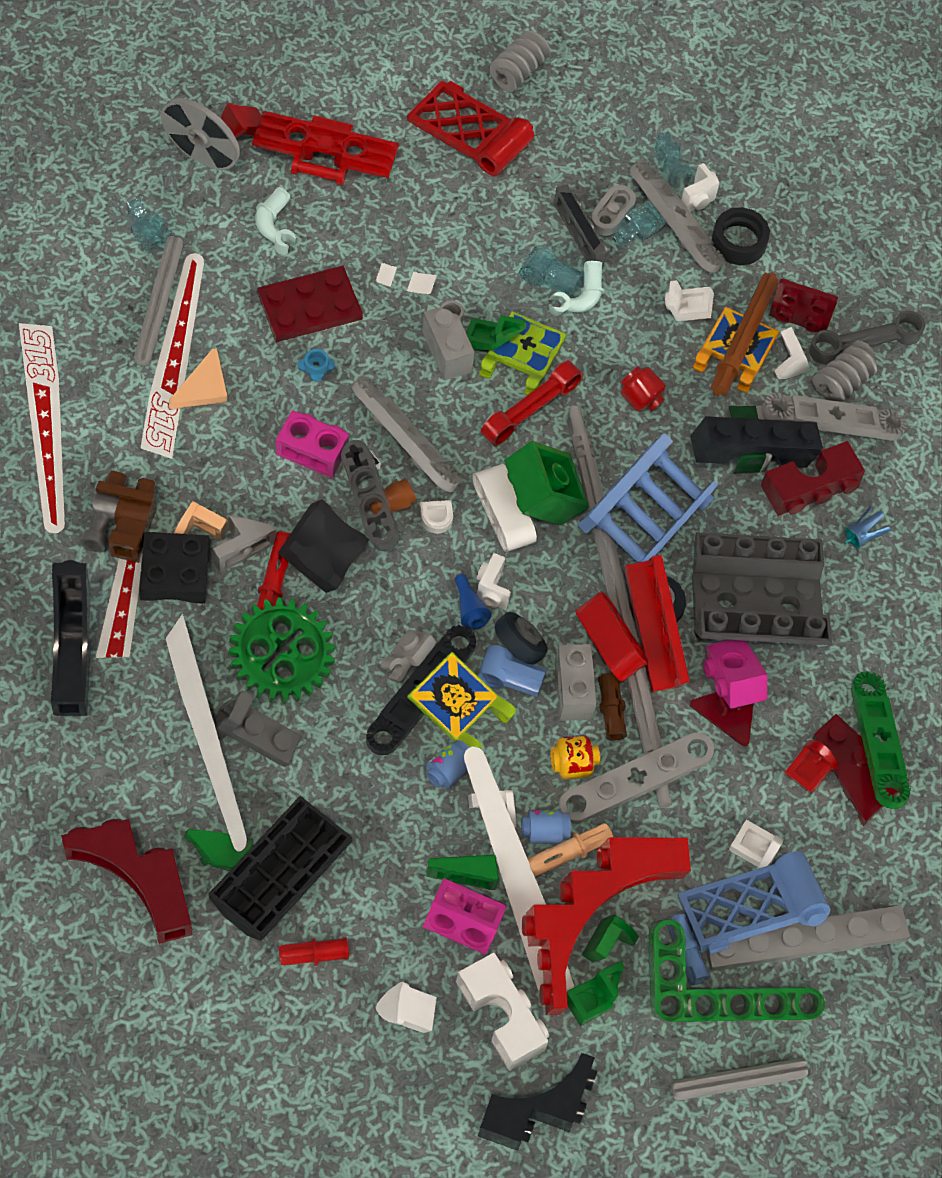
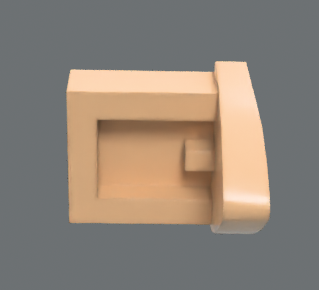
(203, 519)

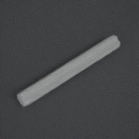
(158, 301)

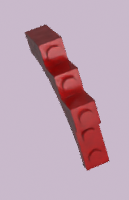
(556, 927)

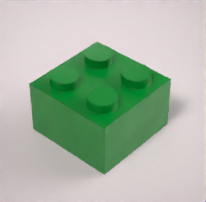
(546, 483)

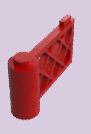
(495, 150)

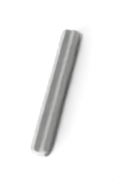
(739, 1079)

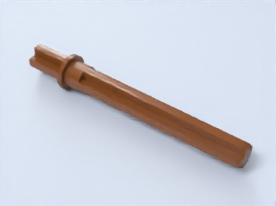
(729, 368)

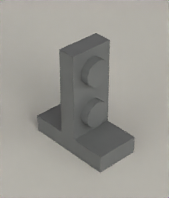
(256, 730)

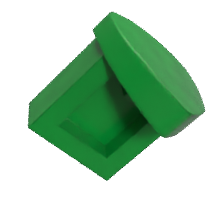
(605, 936)

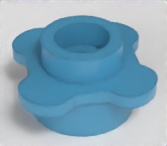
(316, 356)

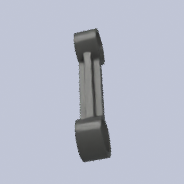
(871, 336)

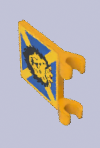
(721, 338)

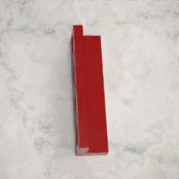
(656, 624)

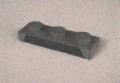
(579, 225)

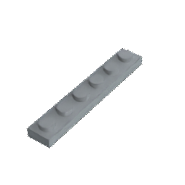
(797, 940)

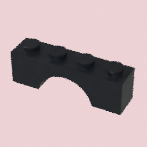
(726, 438)

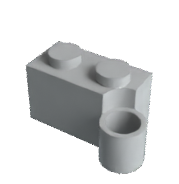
(448, 339)

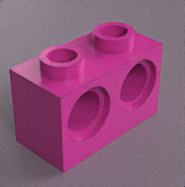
(308, 449)
(464, 916)

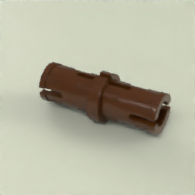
(612, 707)

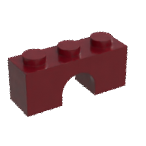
(791, 490)

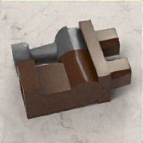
(128, 509)

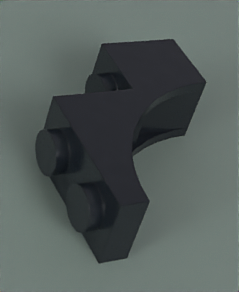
(508, 1118)

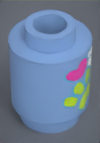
(447, 765)
(546, 826)

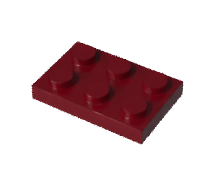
(309, 303)

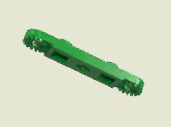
(883, 758)

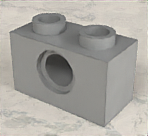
(575, 682)

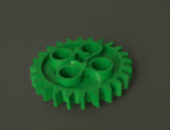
(259, 631)

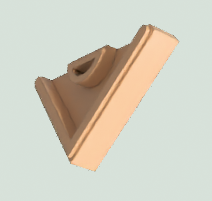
(202, 386)

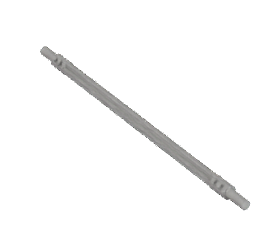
(616, 591)

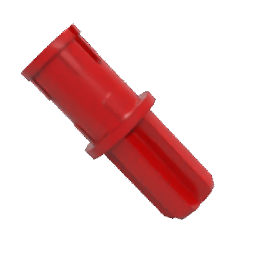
(313, 951)

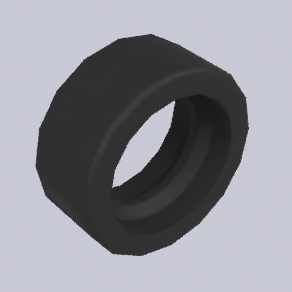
(746, 218)

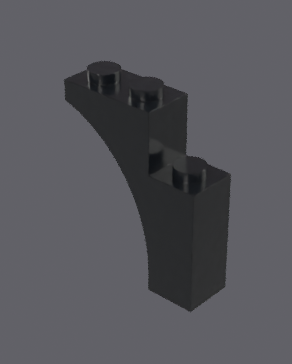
(71, 638)

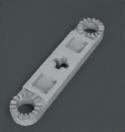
(677, 215)
(391, 417)
(853, 418)
(659, 766)

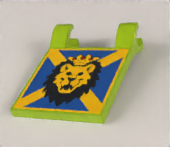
(457, 699)

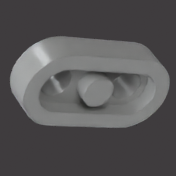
(612, 212)

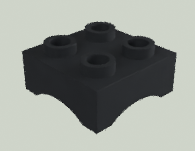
(323, 546)
(174, 567)

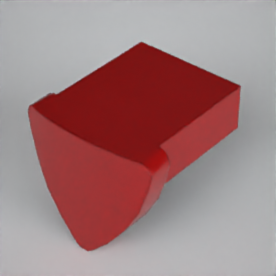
(241, 119)
(812, 765)

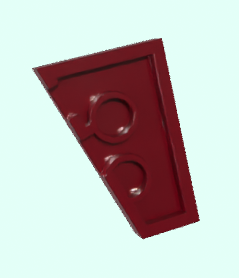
(853, 766)

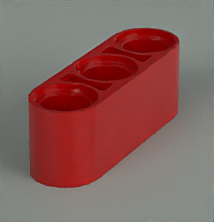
(611, 636)

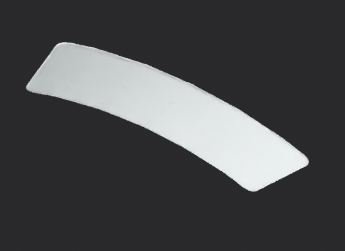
(419, 282)

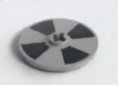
(200, 133)

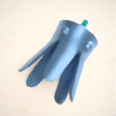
(857, 532)

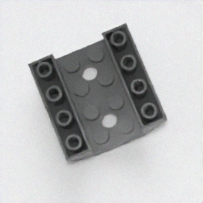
(759, 578)

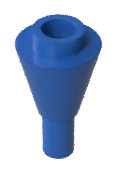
(472, 609)

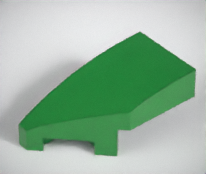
(491, 335)
(216, 848)
(596, 995)

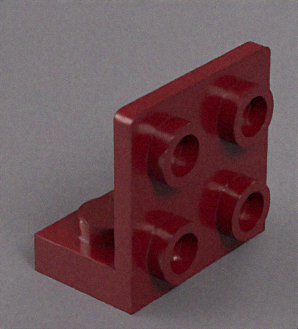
(803, 306)

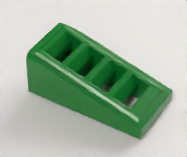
(467, 870)

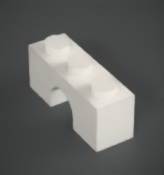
(491, 984)

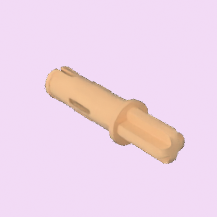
(570, 849)

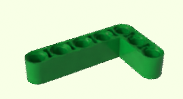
(719, 997)

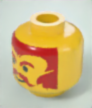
(574, 757)

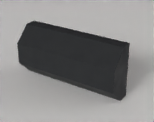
(279, 869)

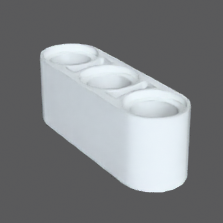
(500, 505)

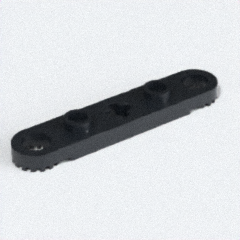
(402, 714)

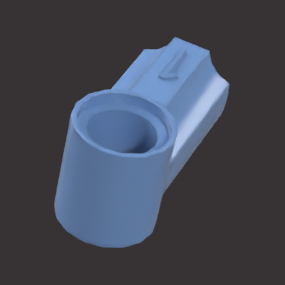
(503, 669)

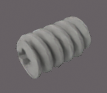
(519, 60)
(846, 372)

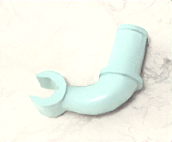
(267, 214)
(589, 295)

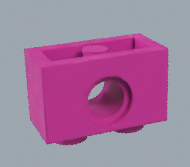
(736, 673)

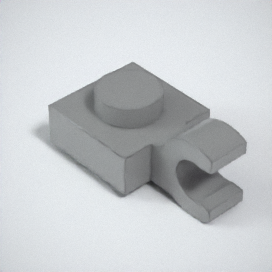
(410, 651)

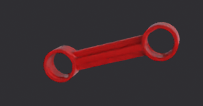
(502, 425)

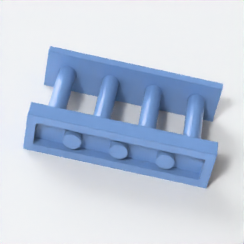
(638, 476)

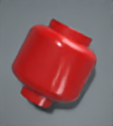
(643, 389)

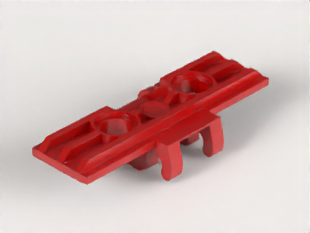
(325, 137)

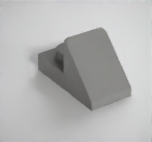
(249, 539)

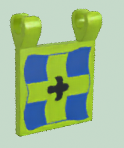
(528, 352)

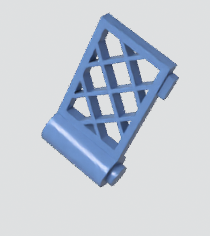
(792, 881)

